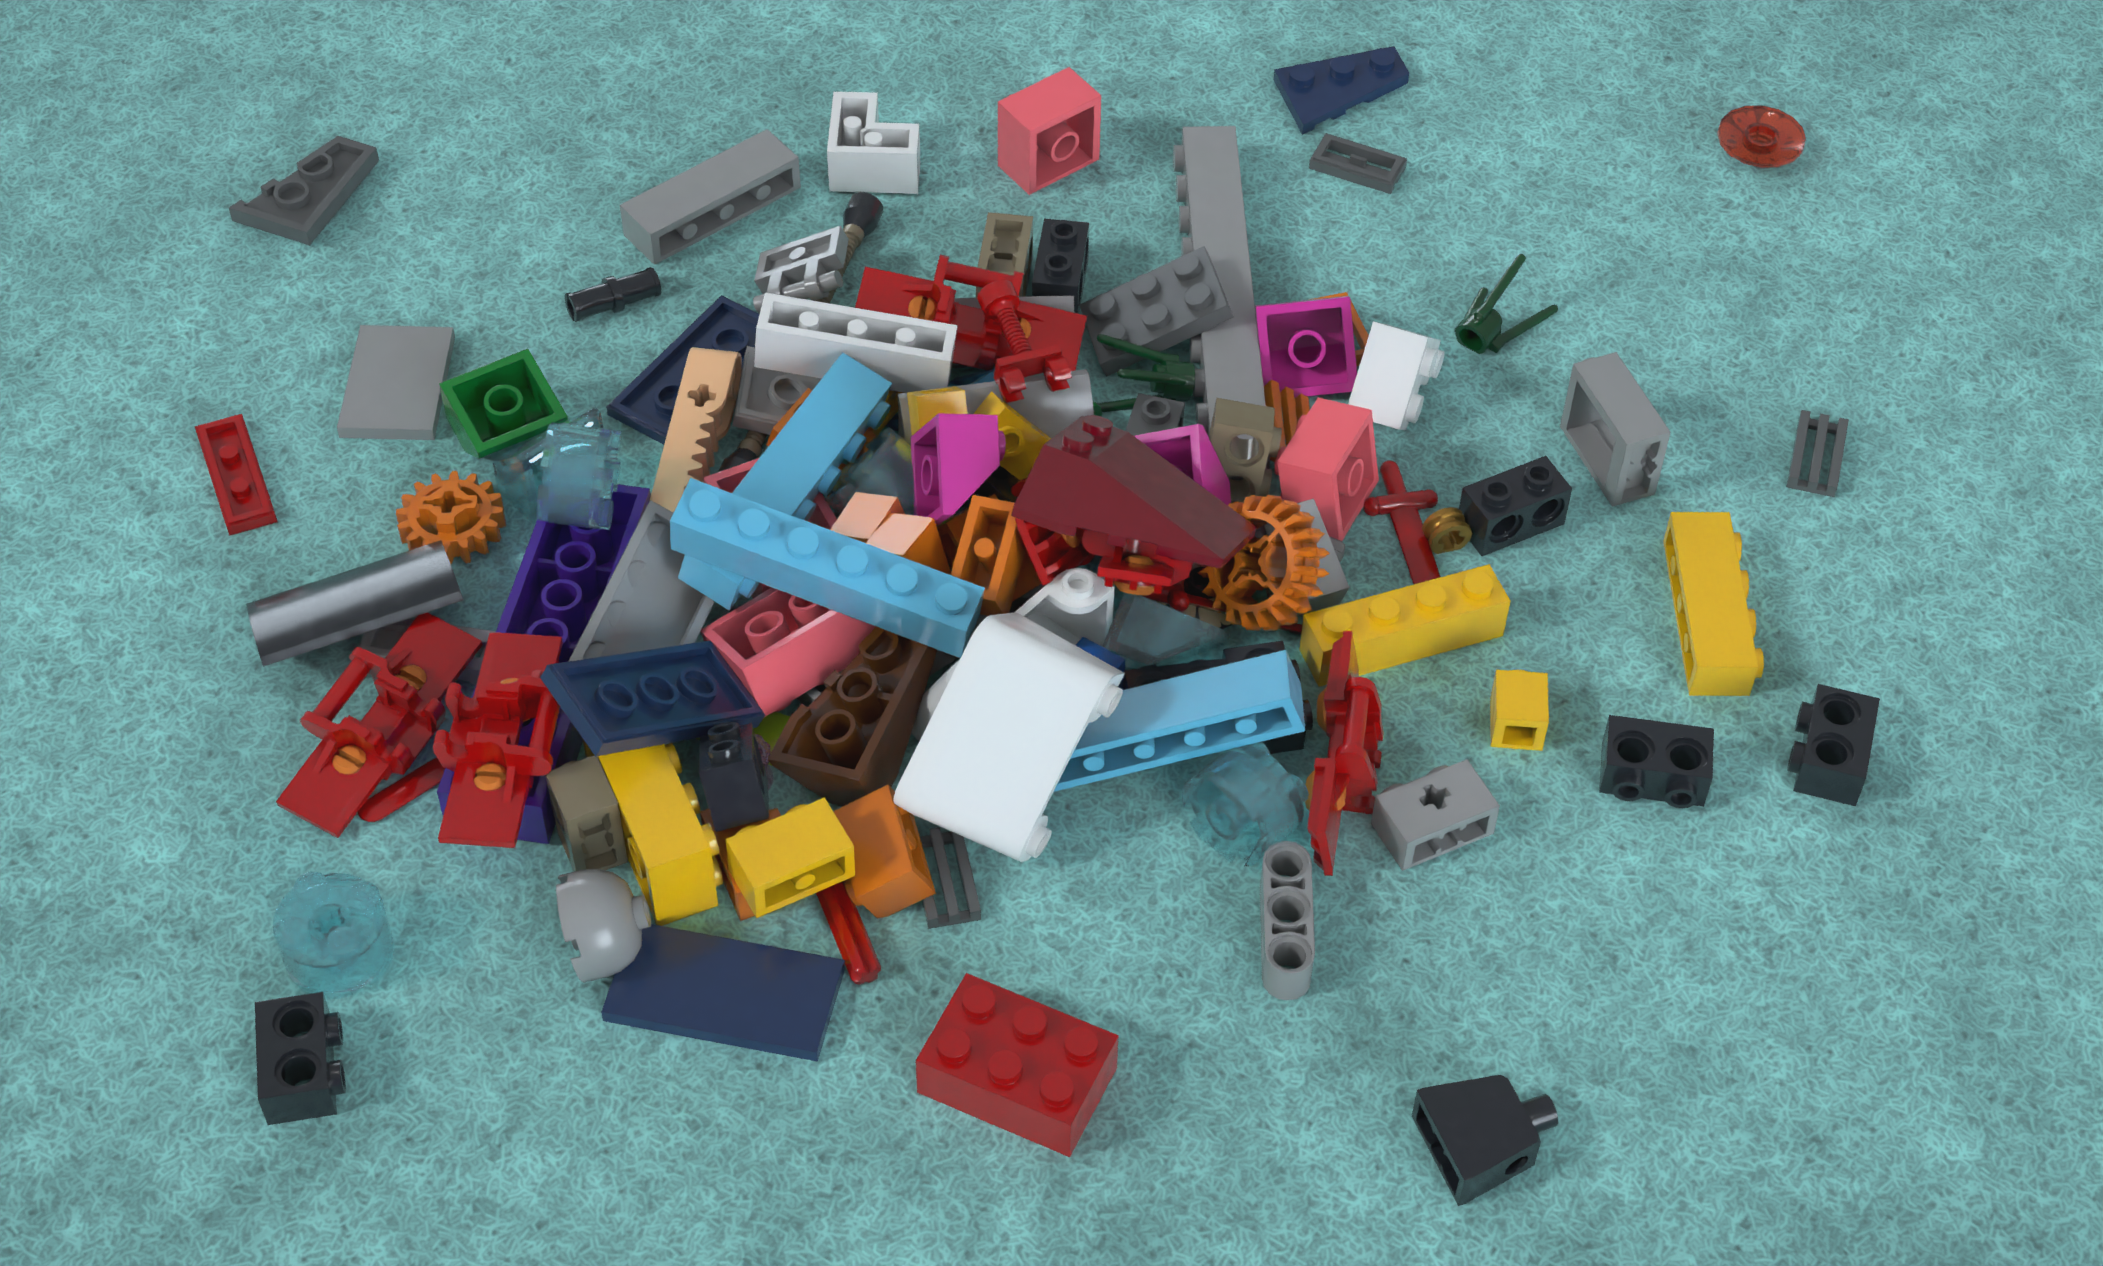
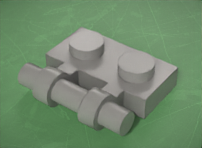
(803, 267)

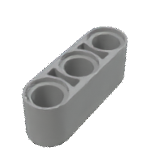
(1289, 900)

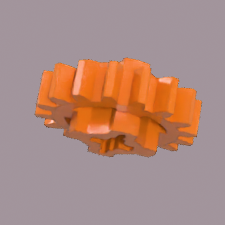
(454, 512)

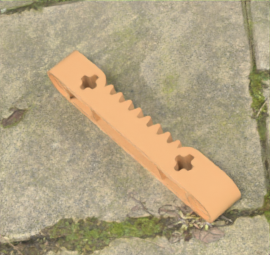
(697, 422)

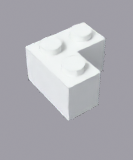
(870, 153)
(1392, 373)

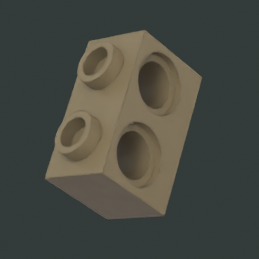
(1007, 246)
(1245, 456)
(587, 815)

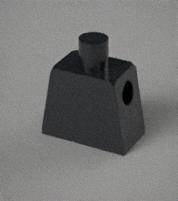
(1481, 1132)

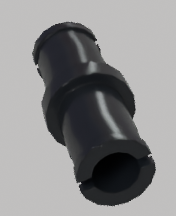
(612, 294)

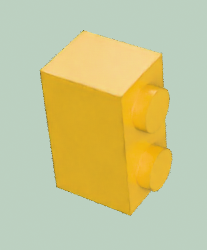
(790, 857)

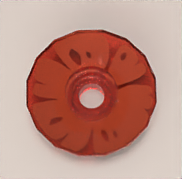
(1761, 136)

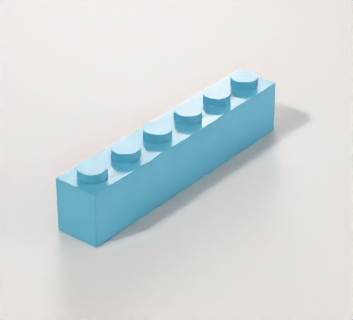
(803, 461)
(825, 567)
(1190, 719)

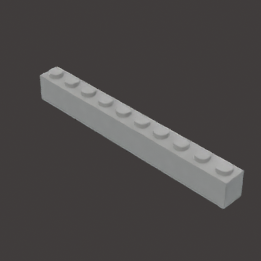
(1217, 220)

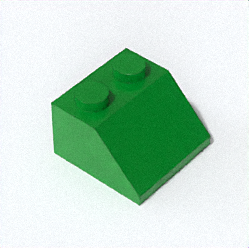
(500, 404)

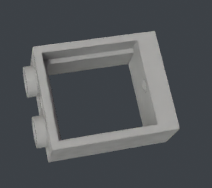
(1614, 429)

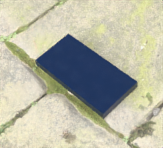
(651, 396)
(650, 696)
(727, 992)

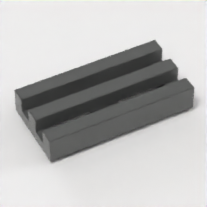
(1356, 168)
(1823, 427)
(953, 916)

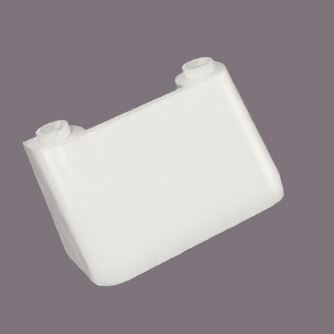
(1068, 606)
(1006, 734)

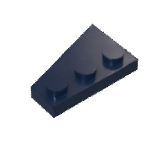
(1336, 84)

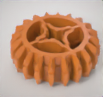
(1282, 561)

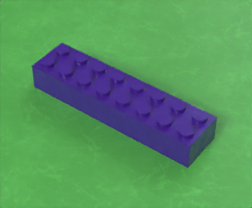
(556, 596)

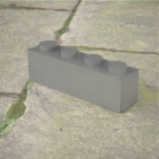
(710, 196)

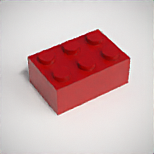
(1017, 1064)

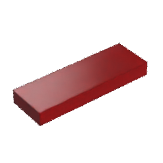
(236, 474)

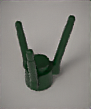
(1483, 324)
(1169, 379)

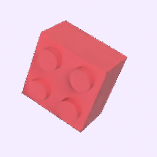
(1049, 130)
(1331, 462)

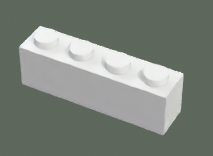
(811, 335)

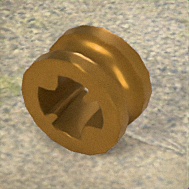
(1446, 530)

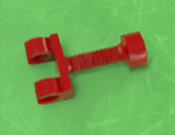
(999, 302)

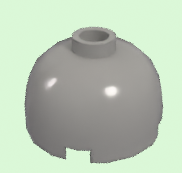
(601, 921)

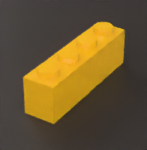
(1711, 604)
(1409, 622)

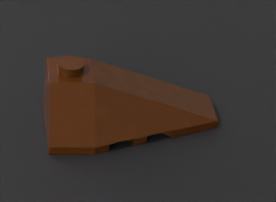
(861, 722)

